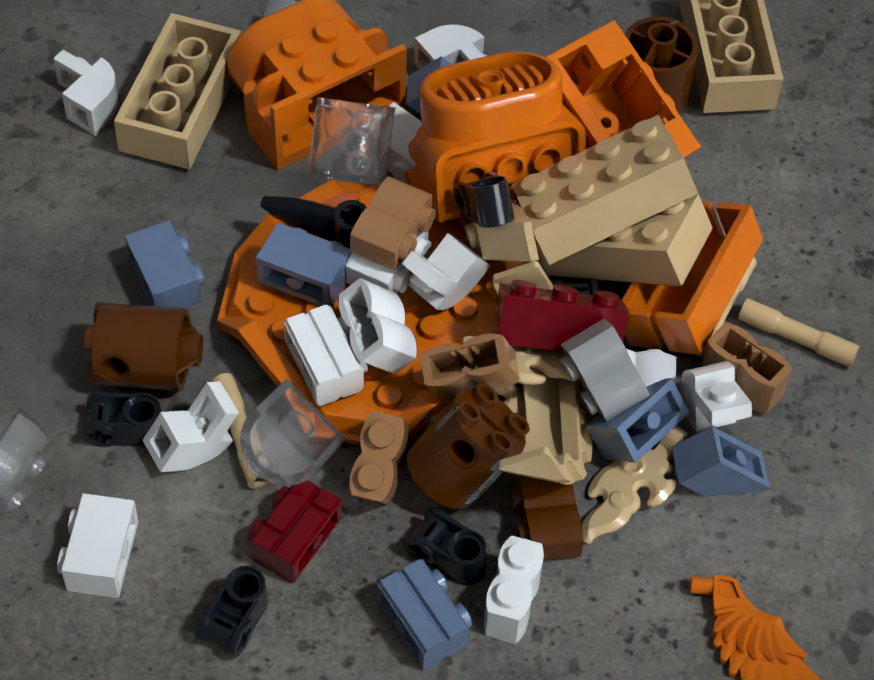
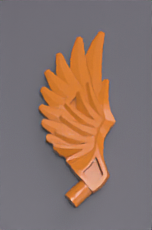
(749, 637)

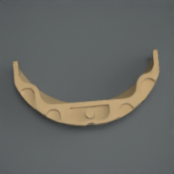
(555, 413)

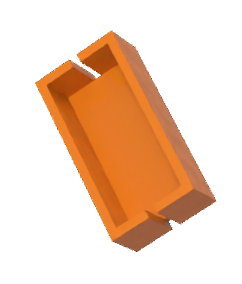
(689, 313)

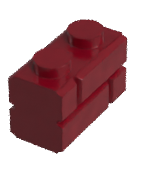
(294, 529)

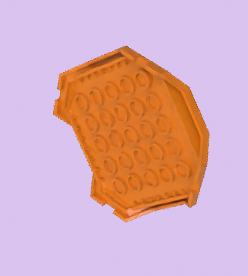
(257, 315)

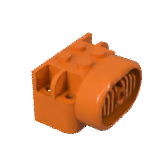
(306, 55)
(614, 89)
(490, 117)

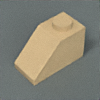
(505, 242)

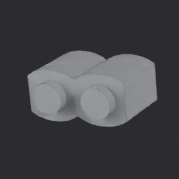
(604, 371)

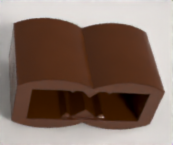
(548, 516)

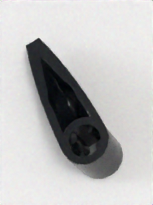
(316, 217)

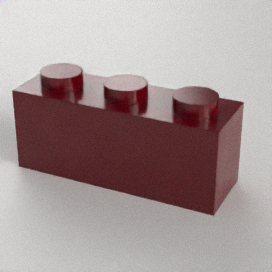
(550, 317)

